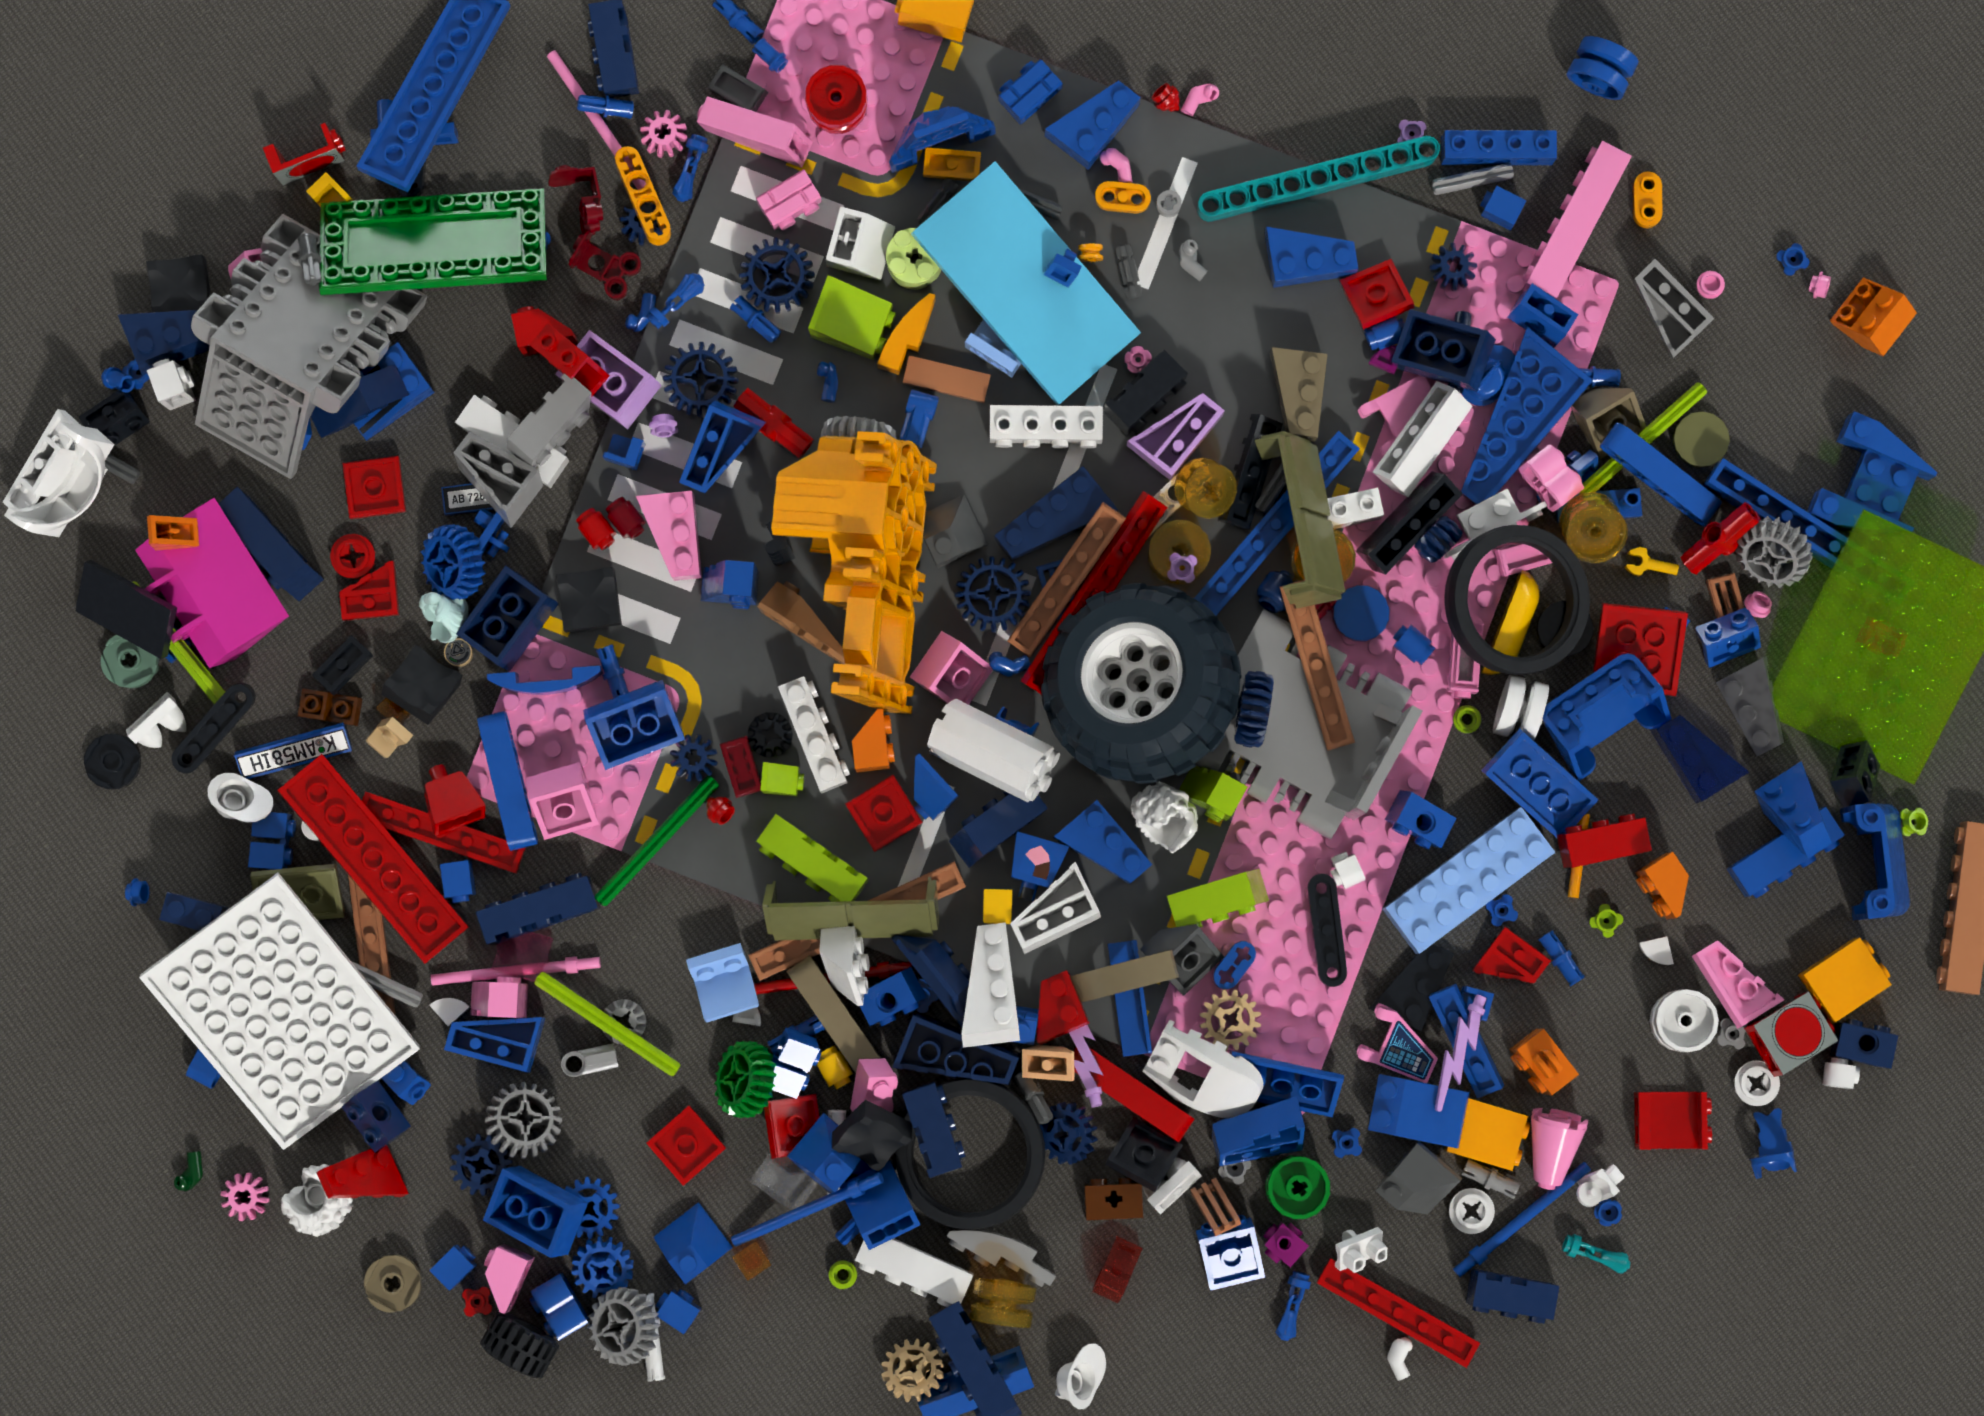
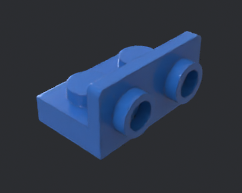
(1729, 637)

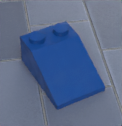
(1408, 1111)

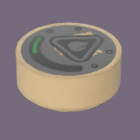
(458, 652)

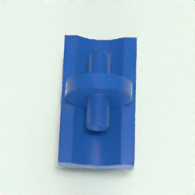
(491, 524)

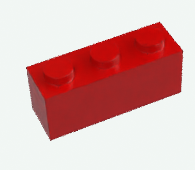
(1604, 841)

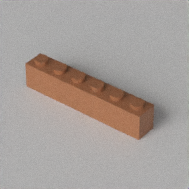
(1964, 921)

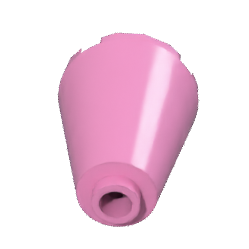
(1554, 1144)

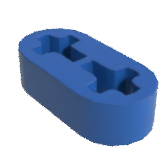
(1239, 970)

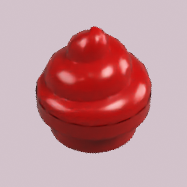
(1166, 98)
(719, 810)

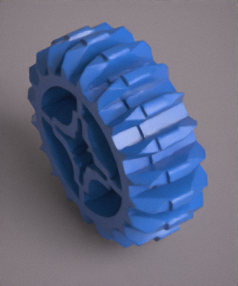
(453, 562)

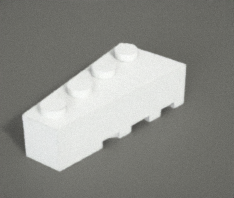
(990, 1000)

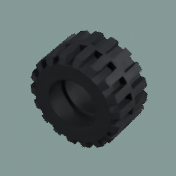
(519, 1345)

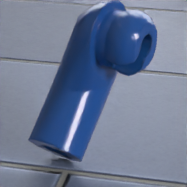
(1006, 666)

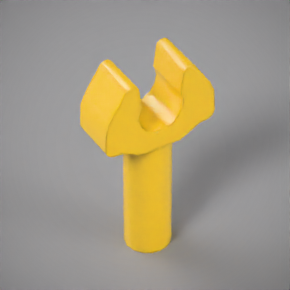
(1648, 563)

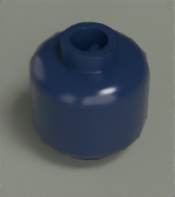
(1270, 593)

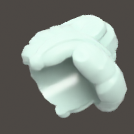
(445, 614)

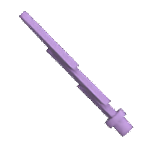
(1464, 1034)
(1088, 1066)

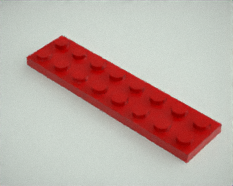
(372, 858)

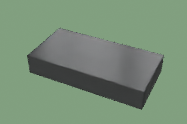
(737, 89)

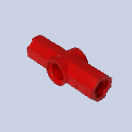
(778, 424)
(1720, 538)

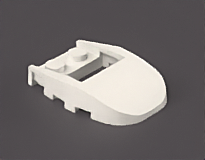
(1229, 1086)

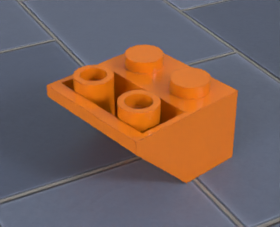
(1874, 316)
(870, 745)
(1666, 883)

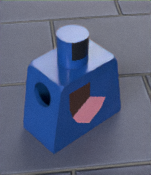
(1035, 863)

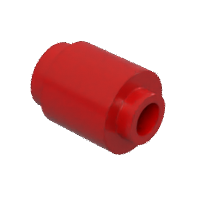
(596, 529)

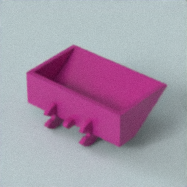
(215, 588)

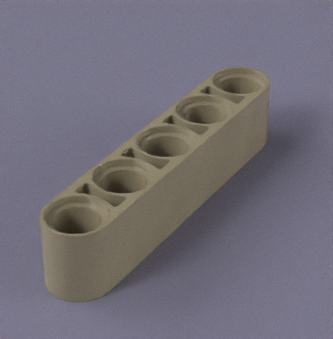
(831, 1012)

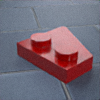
(372, 595)
(1512, 958)
(1059, 1008)

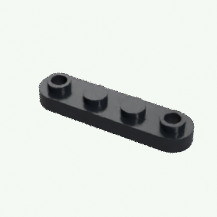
(213, 728)
(1327, 930)

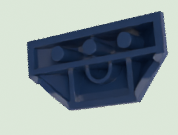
(938, 970)

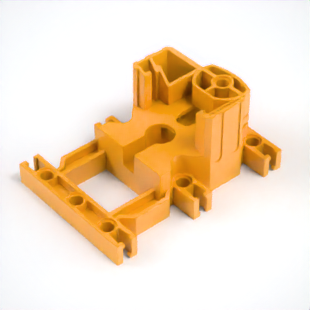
(868, 511)

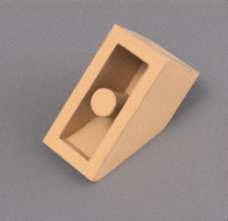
(1048, 1063)

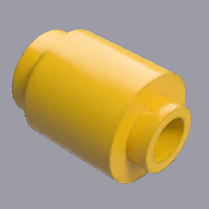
(834, 1067)

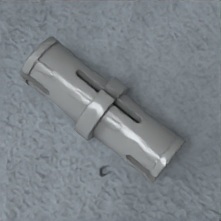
(1490, 1178)

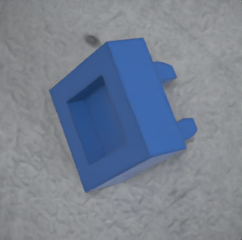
(1063, 268)
(1583, 465)

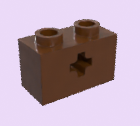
(1098, 1209)

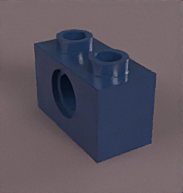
(1881, 1047)
(376, 1116)

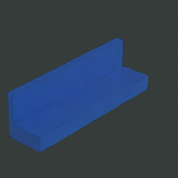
(1130, 1005)
(950, 1398)

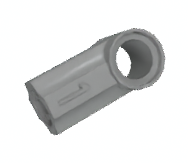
(593, 1060)

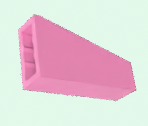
(755, 131)

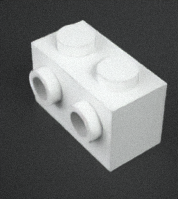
(171, 384)

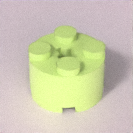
(902, 270)

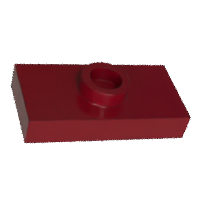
(741, 766)

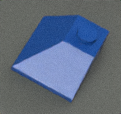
(931, 790)
(819, 1160)
(692, 1243)

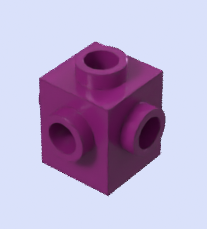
(1294, 1247)

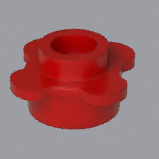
(472, 1308)

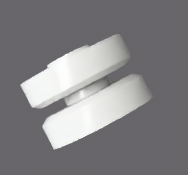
(1516, 707)
(1700, 1020)

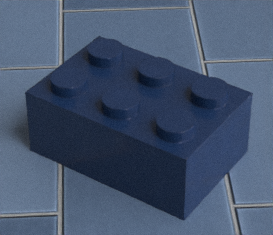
(1443, 350)
(507, 618)

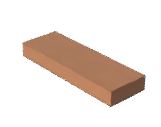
(946, 379)

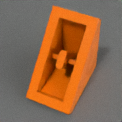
(172, 532)

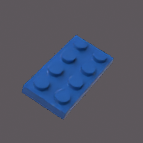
(1539, 784)

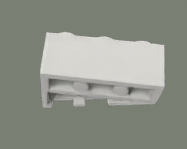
(1056, 912)

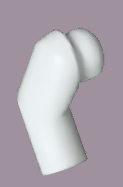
(1397, 1355)

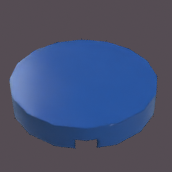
(1361, 613)

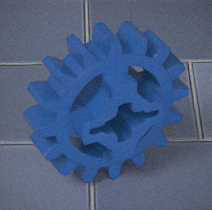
(599, 1216)
(597, 1256)

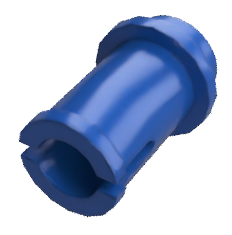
(775, 60)
(114, 378)

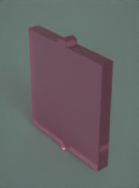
(523, 955)

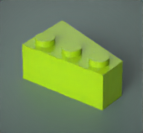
(1213, 792)
(1218, 899)

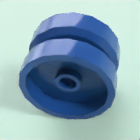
(1602, 68)

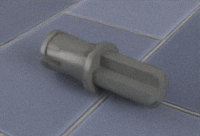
(309, 258)
(1034, 1098)

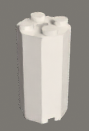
(993, 750)

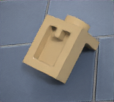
(388, 736)

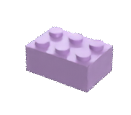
(627, 387)

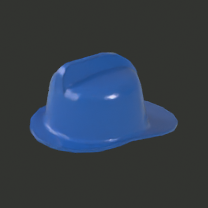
(1493, 377)

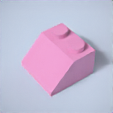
(951, 670)
(561, 800)
(506, 1274)

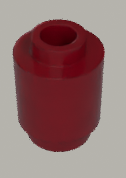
(625, 518)

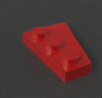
(363, 1176)

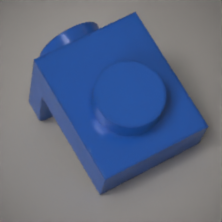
(407, 1082)

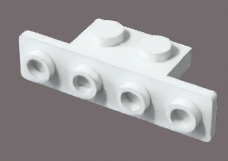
(1490, 514)

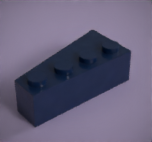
(538, 910)

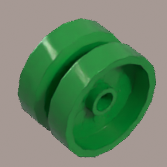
(1314, 1189)

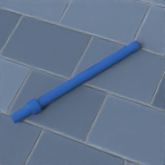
(853, 1189)
(1479, 1254)

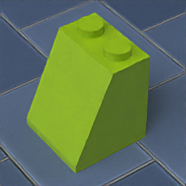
(851, 319)

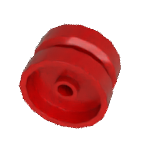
(841, 115)

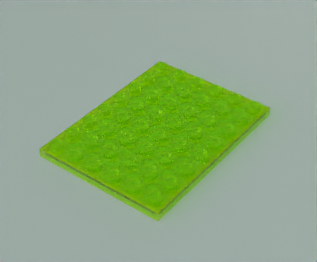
(1886, 646)

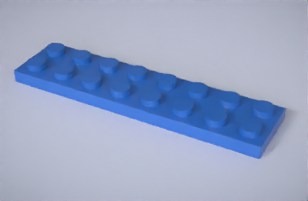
(431, 90)

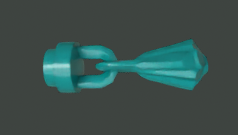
(1615, 1260)

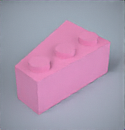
(675, 531)
(500, 999)

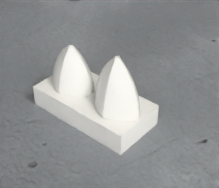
(162, 711)
(1181, 1178)

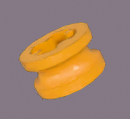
(1090, 252)

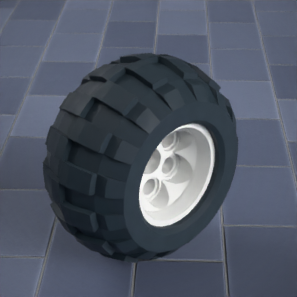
(1103, 638)

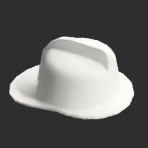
(239, 798)
(1081, 1378)

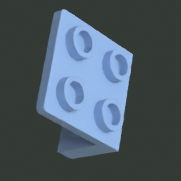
(992, 349)
(723, 982)

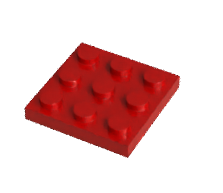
(1647, 633)

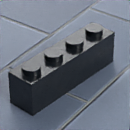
(1409, 522)

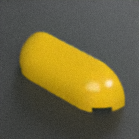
(1516, 617)

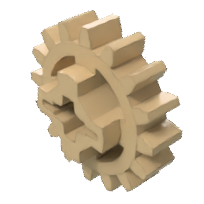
(1241, 1027)
(920, 1362)

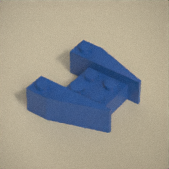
(1879, 480)

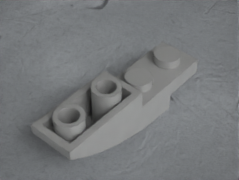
(991, 1246)

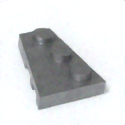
(1752, 704)

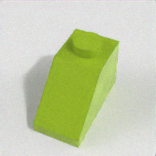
(781, 779)

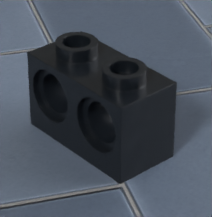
(1855, 773)

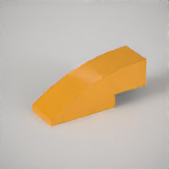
(906, 335)

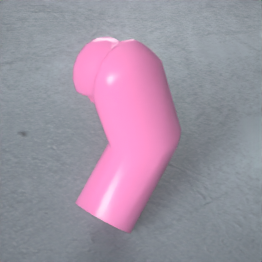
(1199, 95)
(1118, 161)

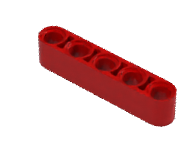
(1139, 1098)

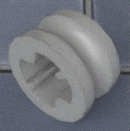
(1161, 199)

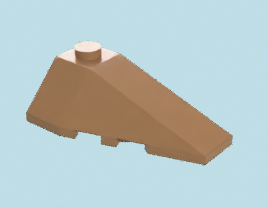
(793, 613)

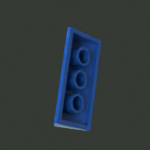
(1314, 1088)

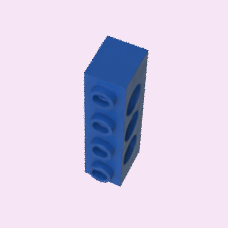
(1498, 147)

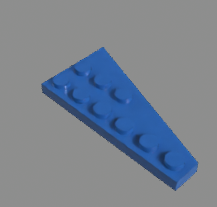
(1531, 403)

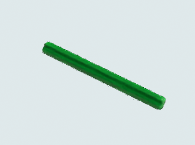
(656, 840)

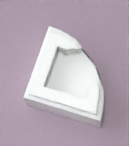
(1657, 950)
(449, 1009)
(749, 1016)

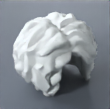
(1165, 815)
(311, 1209)

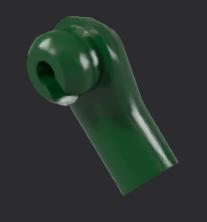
(192, 1174)

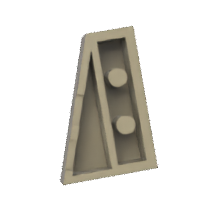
(1300, 389)

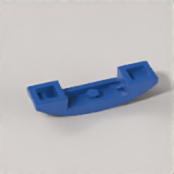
(580, 677)

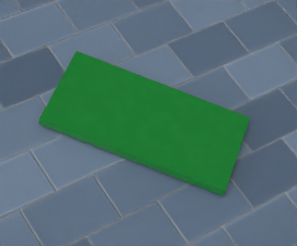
(432, 241)

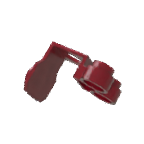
(589, 207)
(613, 269)

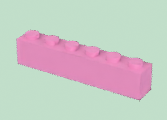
(1578, 219)

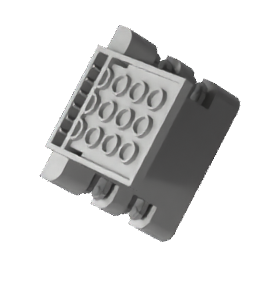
(287, 349)
(1294, 748)

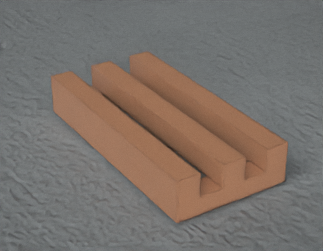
(1714, 595)
(1207, 1190)

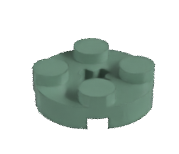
(125, 676)

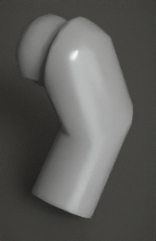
(1188, 260)

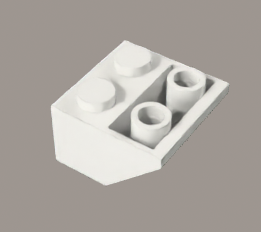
(859, 244)
(845, 962)

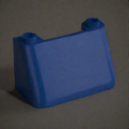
(1601, 707)
(1889, 858)

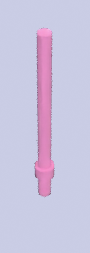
(595, 118)
(570, 965)

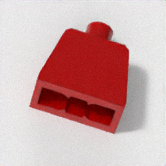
(451, 800)

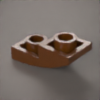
(330, 708)

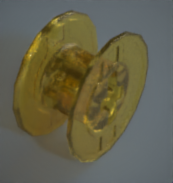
(1218, 482)

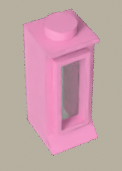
(1463, 670)

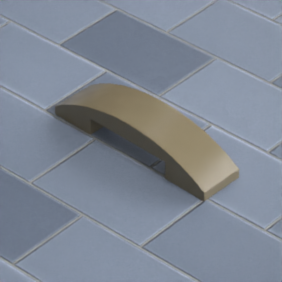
(1125, 976)

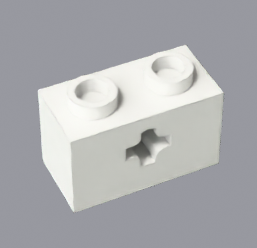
(1355, 508)

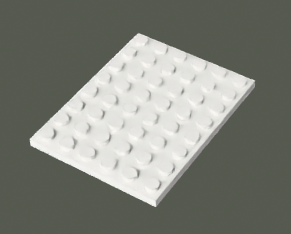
(280, 1011)

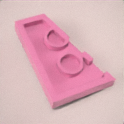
(1734, 985)

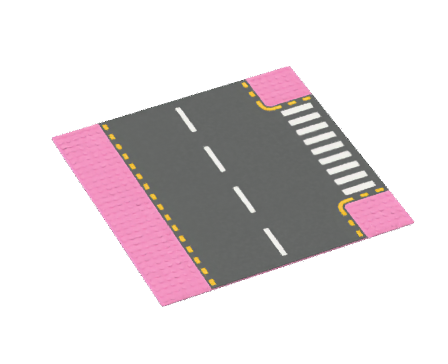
(729, 661)

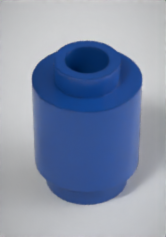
(1384, 333)
(1413, 644)

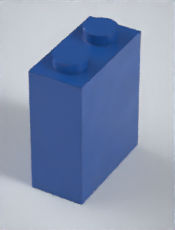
(882, 1210)

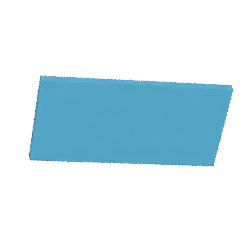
(997, 257)

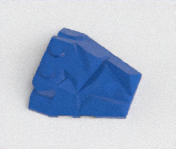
(934, 128)

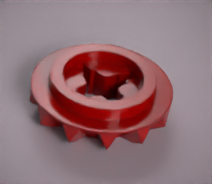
(342, 548)

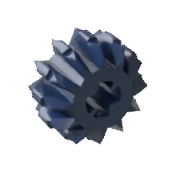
(633, 227)
(1463, 266)
(1438, 539)
(701, 752)

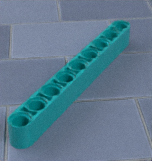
(1328, 169)

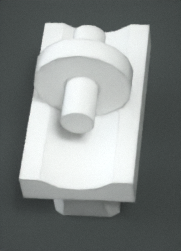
(1599, 1186)
(1358, 1248)

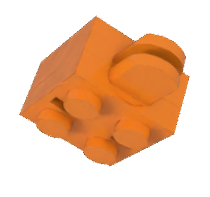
(1543, 1062)

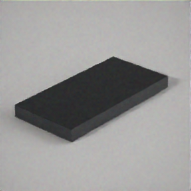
(126, 609)

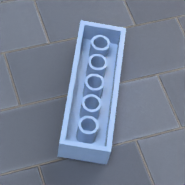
(1468, 880)

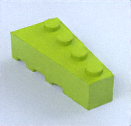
(811, 860)

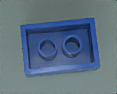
(633, 724)
(535, 1211)

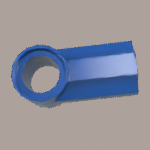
(919, 412)

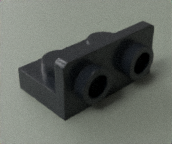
(115, 417)

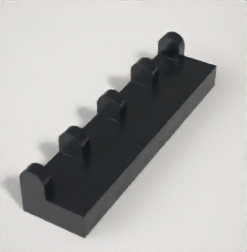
(1250, 473)
(778, 549)

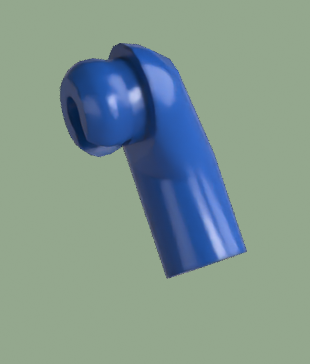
(638, 322)
(830, 386)

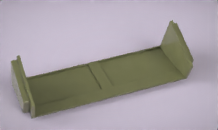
(1310, 513)
(870, 918)

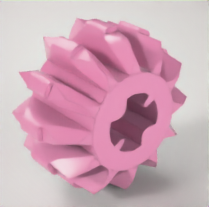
(670, 141)
(243, 1185)

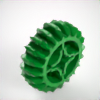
(745, 1079)

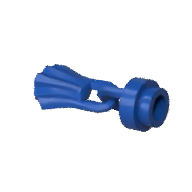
(684, 187)
(689, 287)
(1287, 1327)

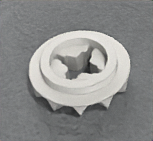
(1758, 1096)
(1485, 1211)

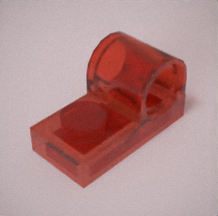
(1117, 1270)

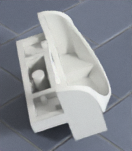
(60, 471)

